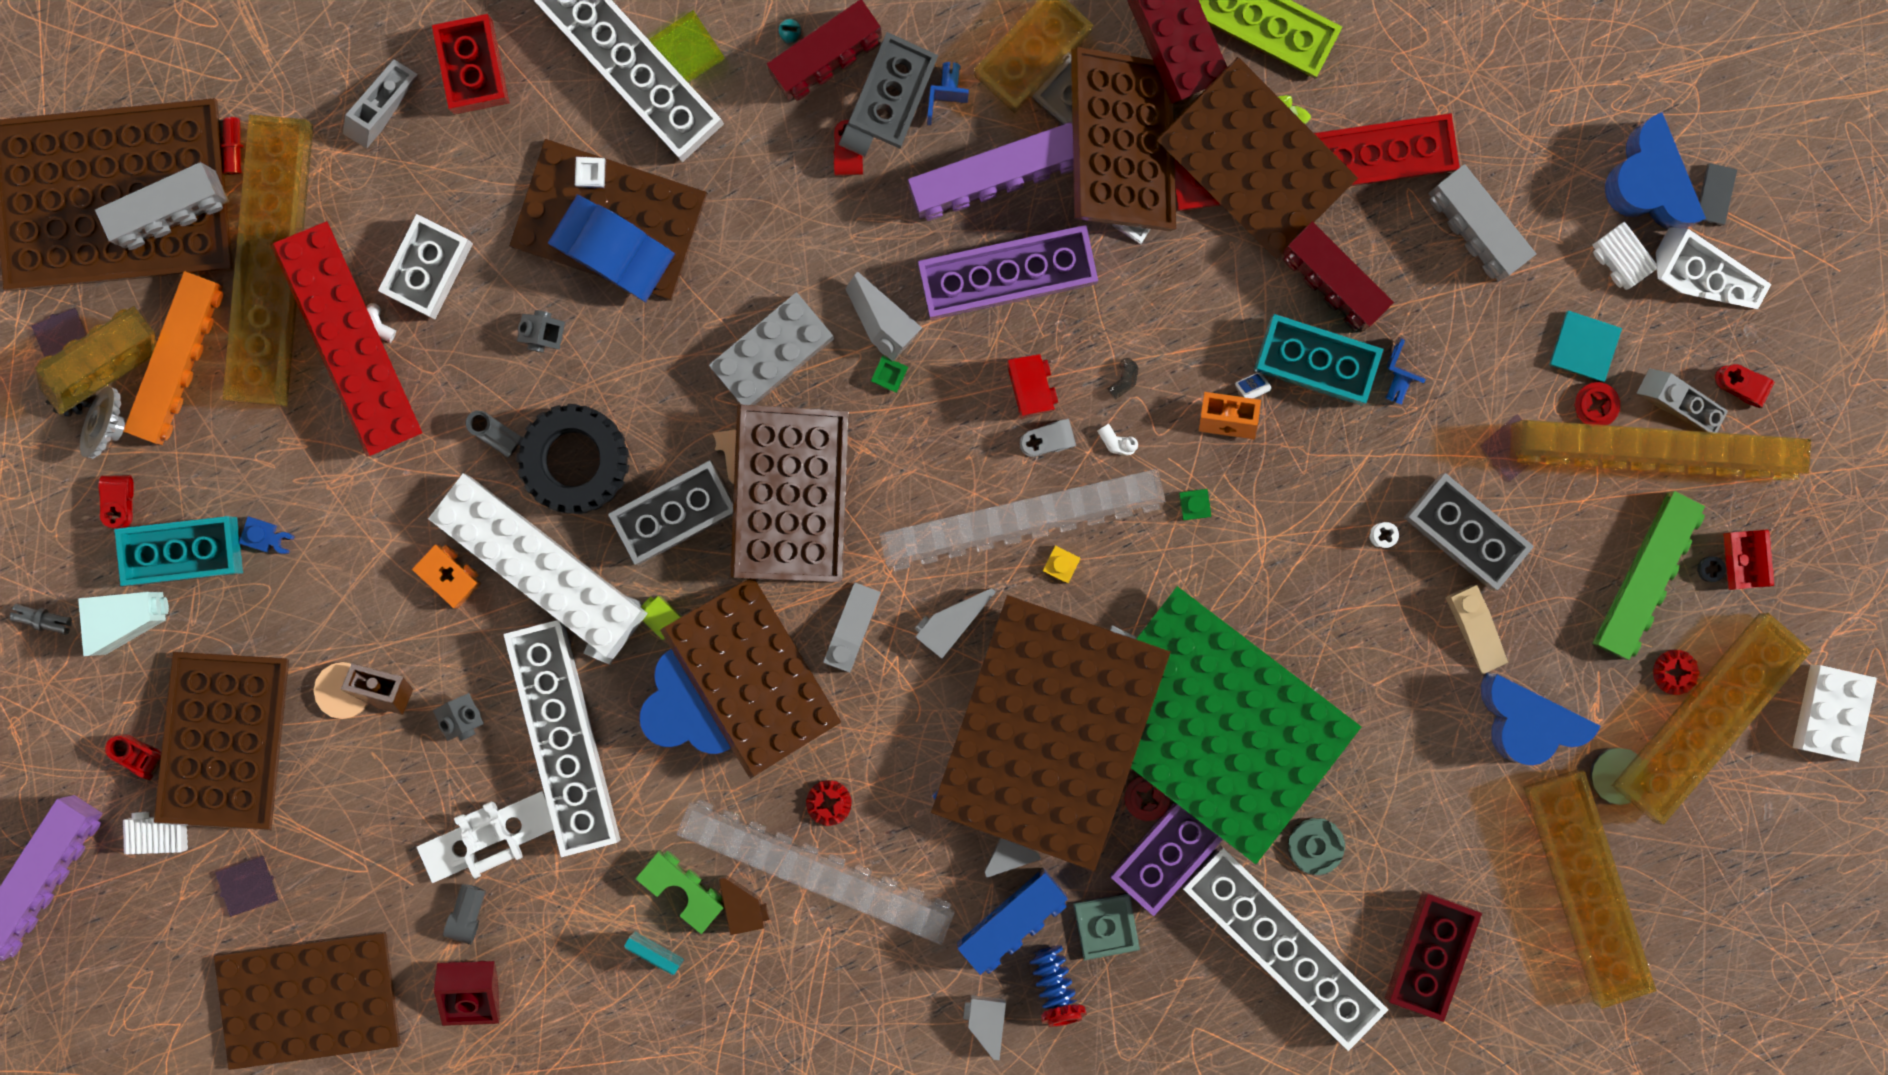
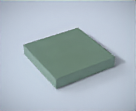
(1106, 926)

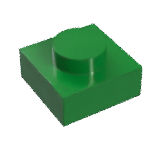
(889, 374)
(1195, 504)

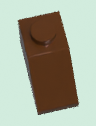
(378, 688)
(742, 907)

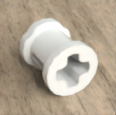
(1392, 537)

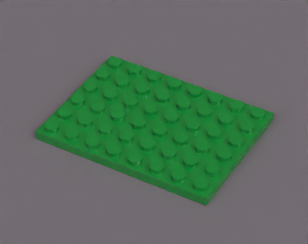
(1233, 729)

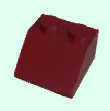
(467, 993)

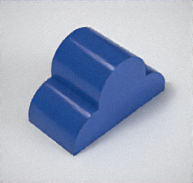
(1654, 179)
(611, 247)
(678, 712)
(1529, 725)

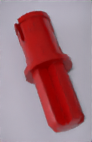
(231, 146)

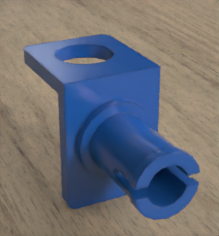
(948, 90)
(1402, 377)

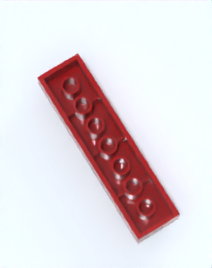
(346, 338)

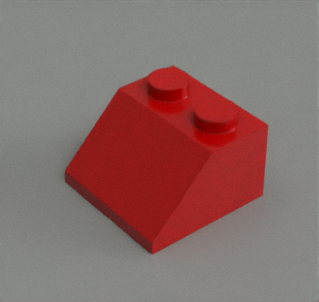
(1031, 386)

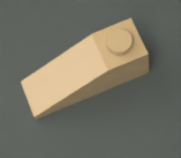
(1477, 628)

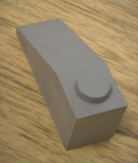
(378, 104)
(883, 320)
(946, 626)
(852, 627)

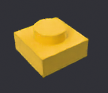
(1061, 564)

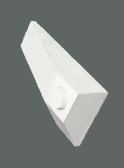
(1704, 271)

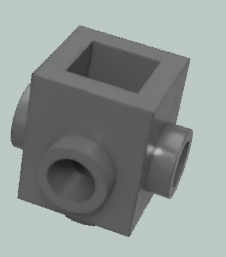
(540, 331)
(458, 718)

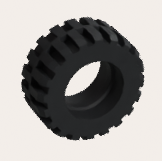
(534, 450)

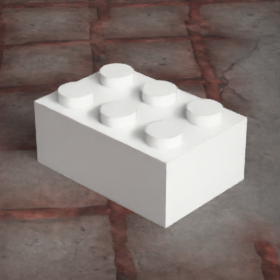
(425, 266)
(1834, 712)

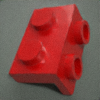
(1748, 559)

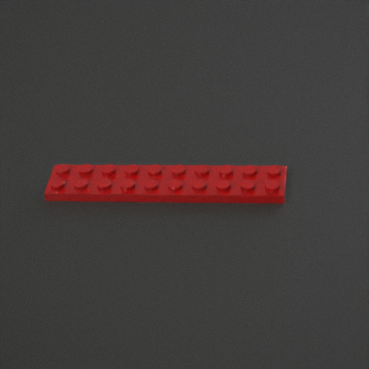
(1370, 151)

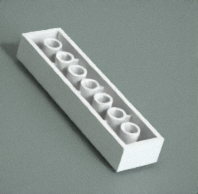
(636, 71)
(538, 566)
(562, 738)
(1284, 948)

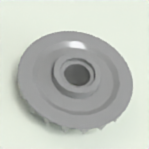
(102, 423)

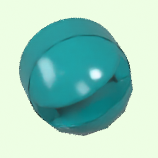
(790, 36)

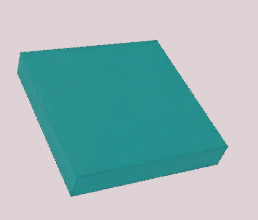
(1585, 346)
(653, 953)

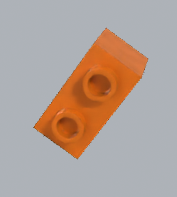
(1229, 415)
(431, 571)

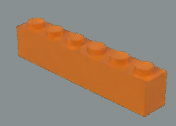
(174, 358)

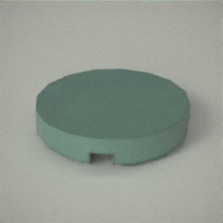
(1606, 771)
(1316, 846)

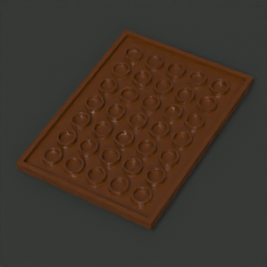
(75, 162)
(1050, 732)

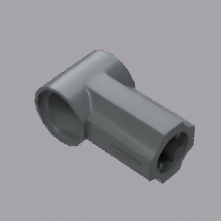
(495, 434)
(463, 921)

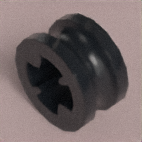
(1705, 562)

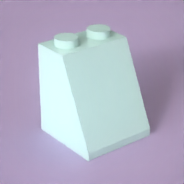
(117, 619)

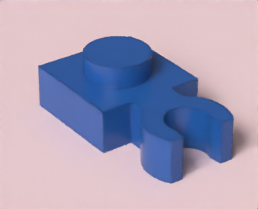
(262, 535)

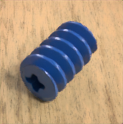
(1052, 977)

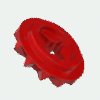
(1599, 391)
(1666, 681)
(833, 790)
(1150, 811)
(1063, 1015)

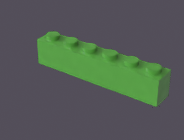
(1649, 575)

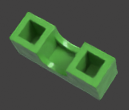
(665, 872)

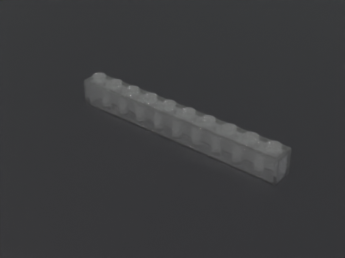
(1022, 518)
(816, 872)

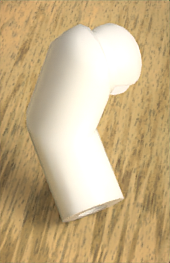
(384, 332)
(1117, 444)

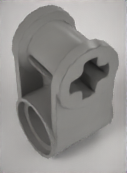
(1052, 437)

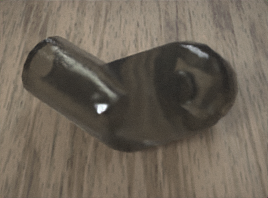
(1128, 378)

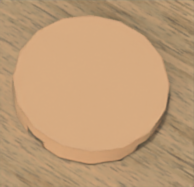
(331, 697)

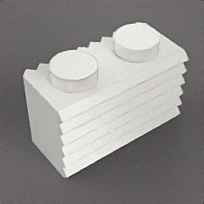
(1624, 256)
(145, 836)

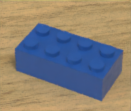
(1012, 921)

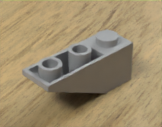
(1681, 400)

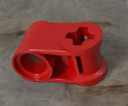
(845, 161)
(1748, 385)
(116, 496)
(139, 758)

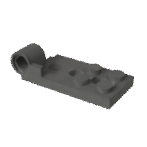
(864, 120)

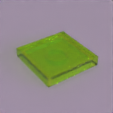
(688, 46)

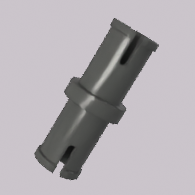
(41, 619)

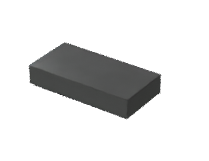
(1717, 193)

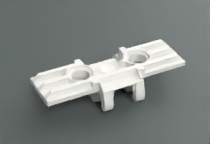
(482, 830)

